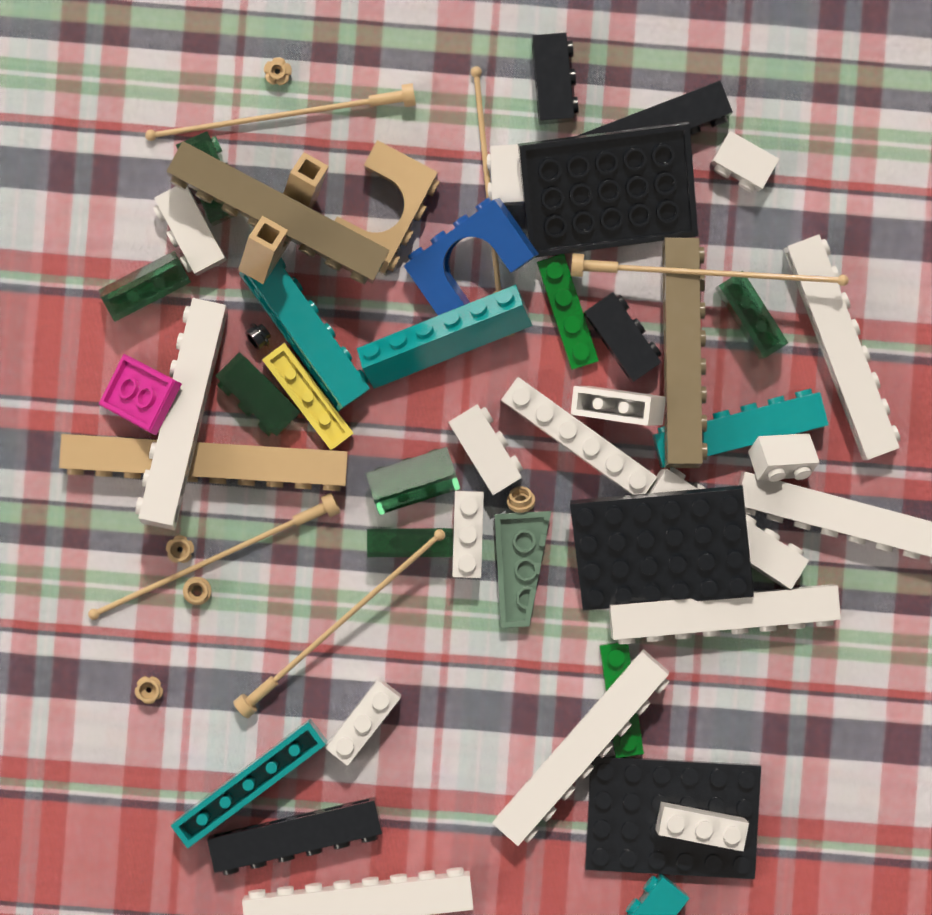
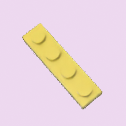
(307, 396)

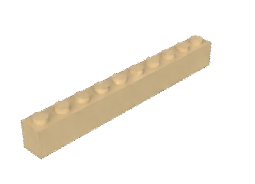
(209, 460)

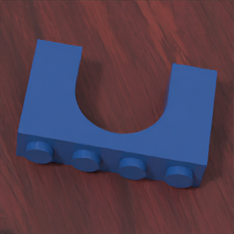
(432, 266)

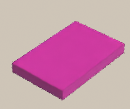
(140, 394)

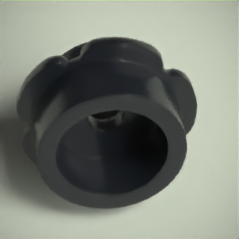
(258, 336)

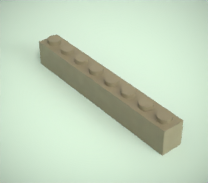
(254, 199)
(683, 355)

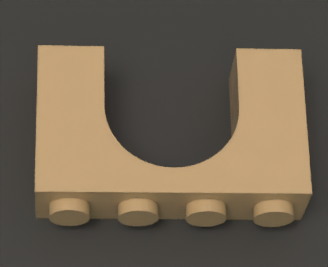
(414, 183)
(267, 239)

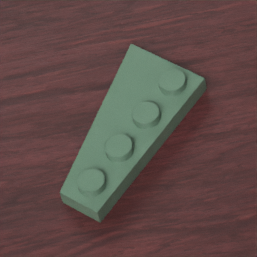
(519, 558)

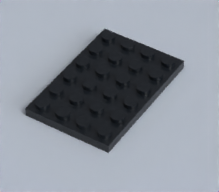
(609, 189)
(662, 547)
(626, 806)

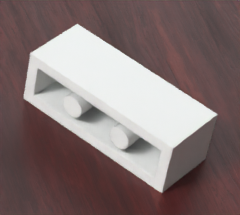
(189, 230)
(618, 405)
(486, 448)
(467, 534)
(363, 721)
(702, 826)

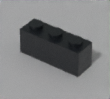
(554, 78)
(623, 336)

